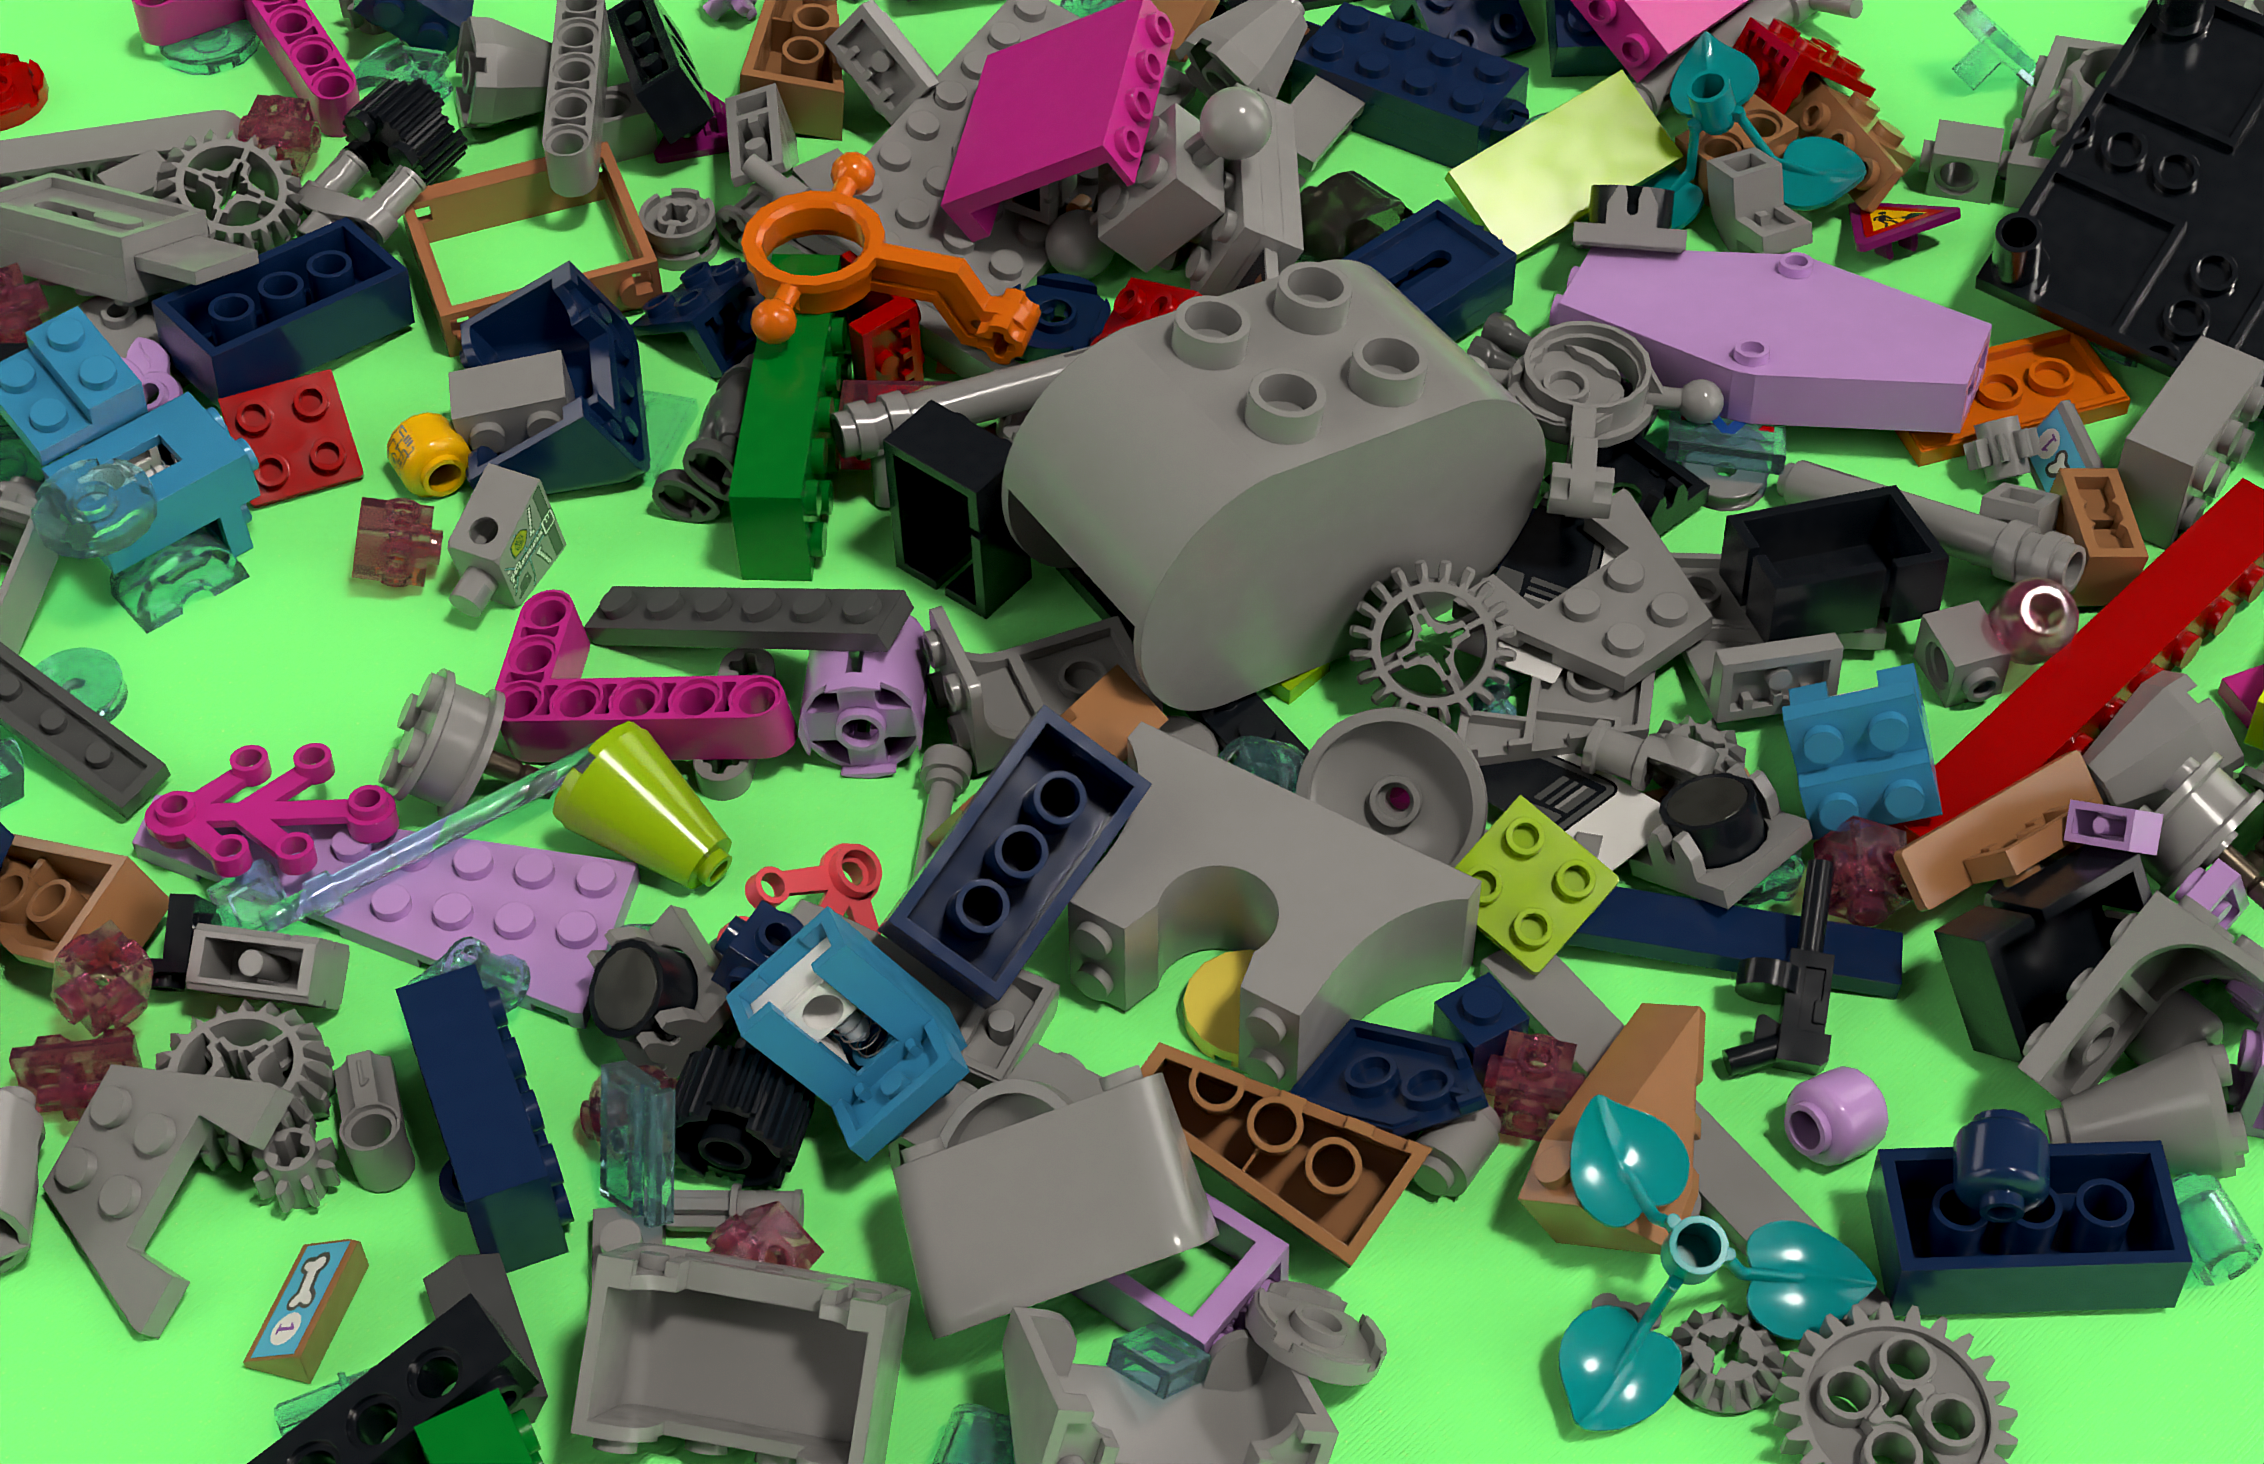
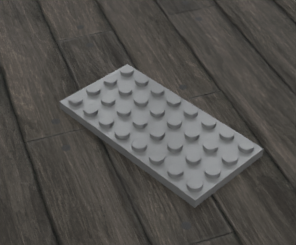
(921, 146)

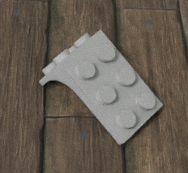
(1000, 691)
(2109, 1005)

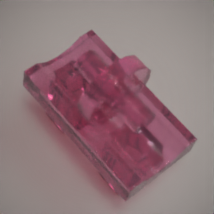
(68, 1072)

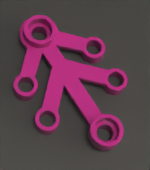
(189, 818)

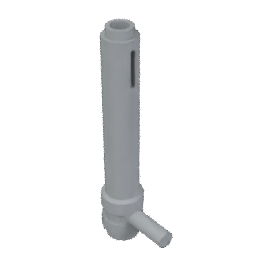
(1657, 84)
(981, 398)
(2010, 549)

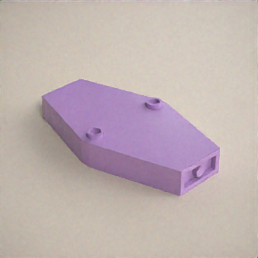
(1786, 337)

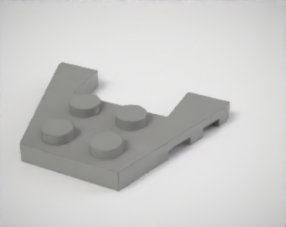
(1620, 617)
(1557, 719)
(130, 1163)

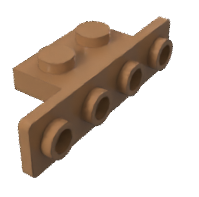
(1853, 123)
(2000, 835)

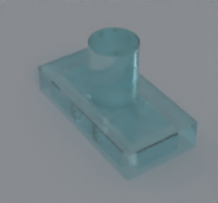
(1992, 50)

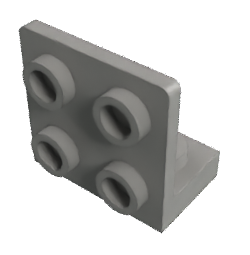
(881, 61)
(1755, 677)

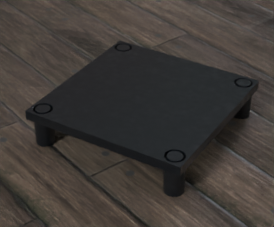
(2153, 197)

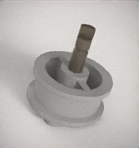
(448, 745)
(2201, 826)

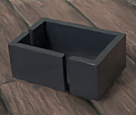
(949, 508)
(1833, 564)
(2025, 952)

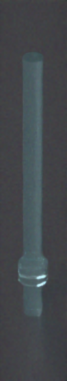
(326, 891)

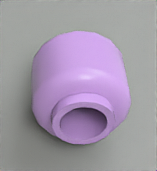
(1836, 1116)

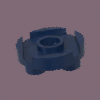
(1076, 302)

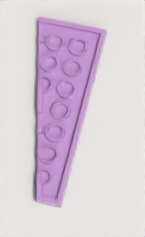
(510, 896)

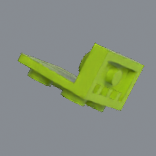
(1534, 885)

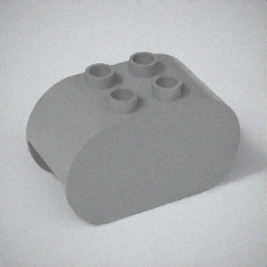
(1264, 468)

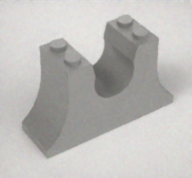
(1252, 866)

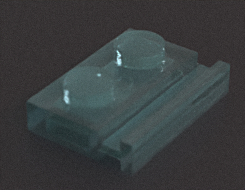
(637, 1143)

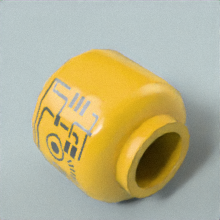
(428, 455)

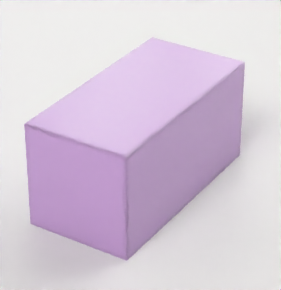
(2113, 827)

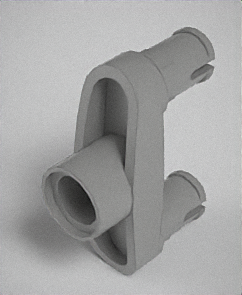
(377, 216)

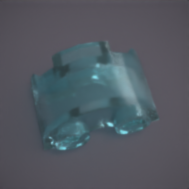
(161, 583)

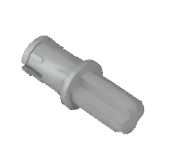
(709, 1208)

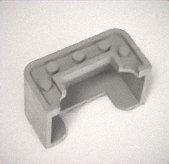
(739, 1357)

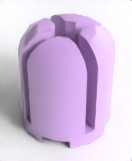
(864, 686)

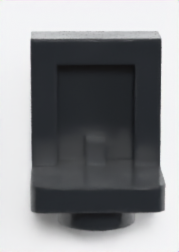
(182, 918)

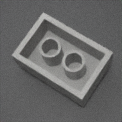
(2190, 438)

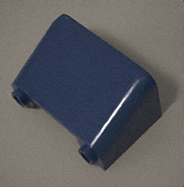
(605, 426)

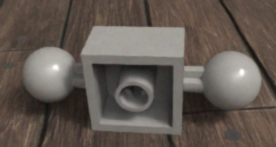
(1174, 189)

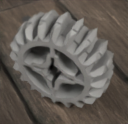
(217, 167)
(1408, 594)
(261, 1049)

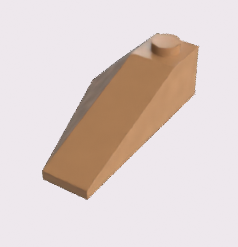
(67, 891)
(1648, 1069)

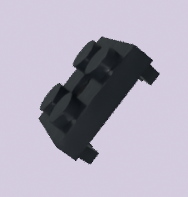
(1665, 486)

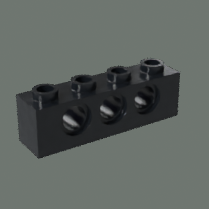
(660, 68)
(407, 1391)

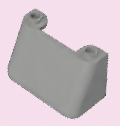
(1051, 1203)
(1090, 1414)

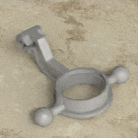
(1579, 485)

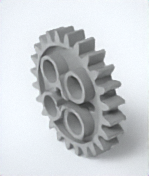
(1893, 1412)

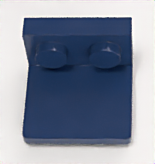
(1486, 25)
(712, 310)

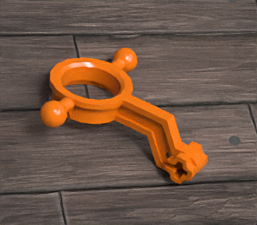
(988, 322)

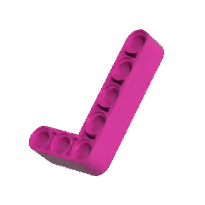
(289, 35)
(690, 717)

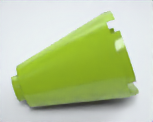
(643, 809)

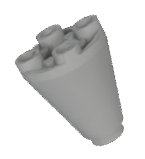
(2166, 1100)

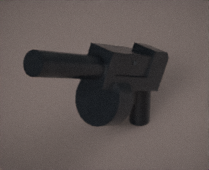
(1797, 985)

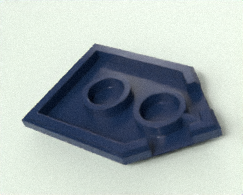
(1393, 1079)

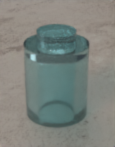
(2215, 1230)

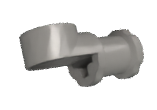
(1640, 758)

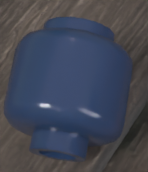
(2001, 1165)

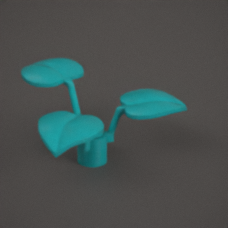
(1710, 91)
(1628, 1166)

